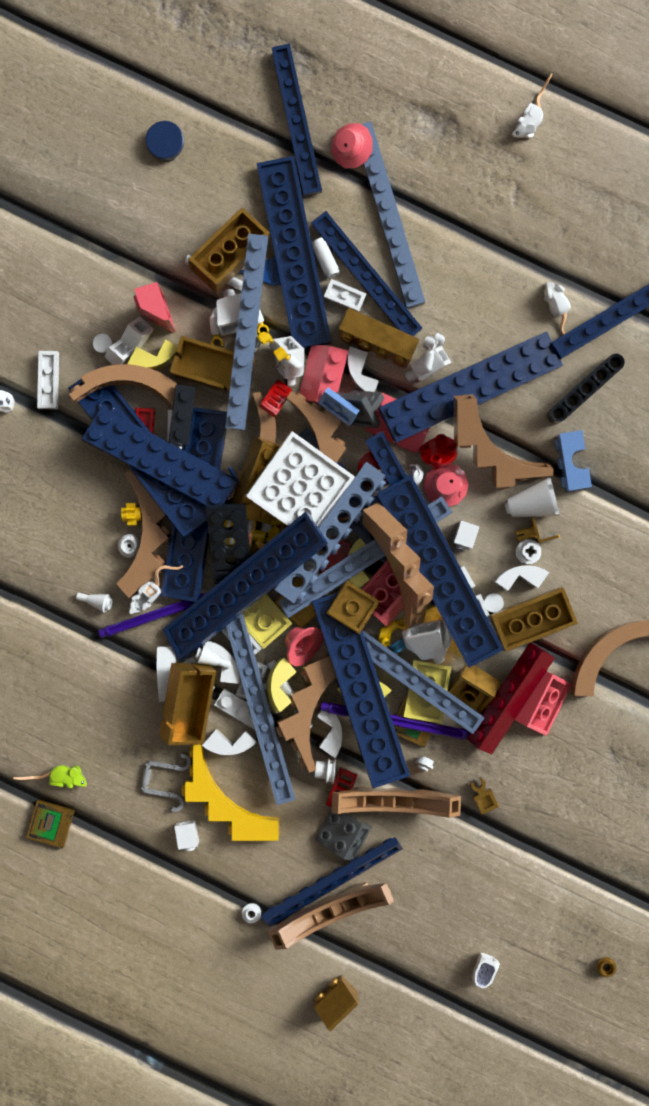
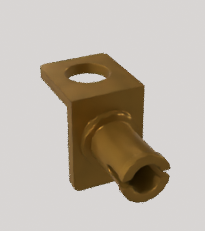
(531, 532)

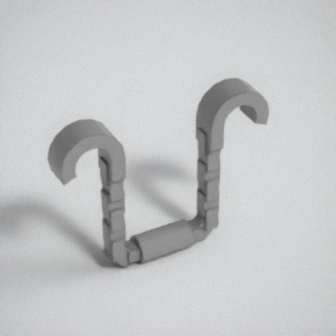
(146, 778)

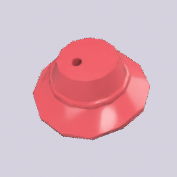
(358, 148)
(438, 484)
(302, 644)

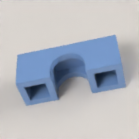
(567, 445)

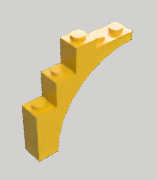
(245, 824)

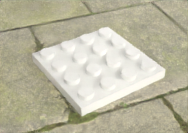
(299, 481)

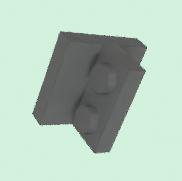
(367, 403)

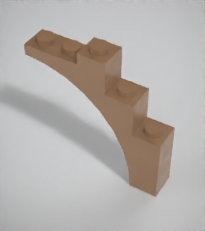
(322, 424)
(505, 468)
(152, 539)
(405, 563)
(297, 725)
(396, 800)
(331, 909)

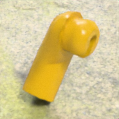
(385, 633)

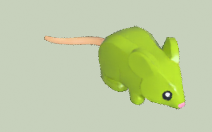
(62, 775)

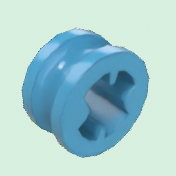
(398, 645)

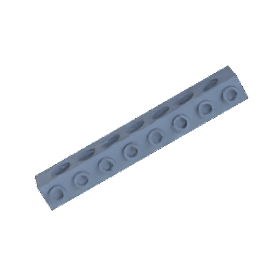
(366, 474)

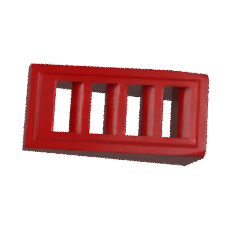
(275, 396)
(347, 773)

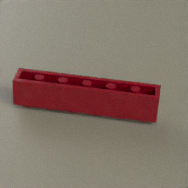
(511, 698)

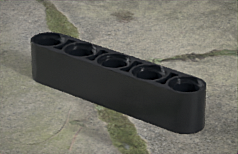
(593, 384)

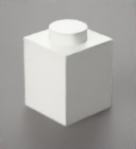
(465, 535)
(187, 835)

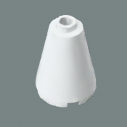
(534, 501)

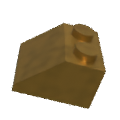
(474, 687)
(336, 1002)

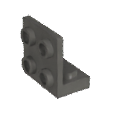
(343, 835)

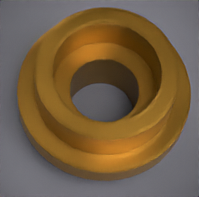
(606, 972)

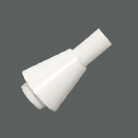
(100, 601)
(207, 657)

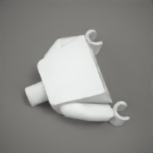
(431, 362)

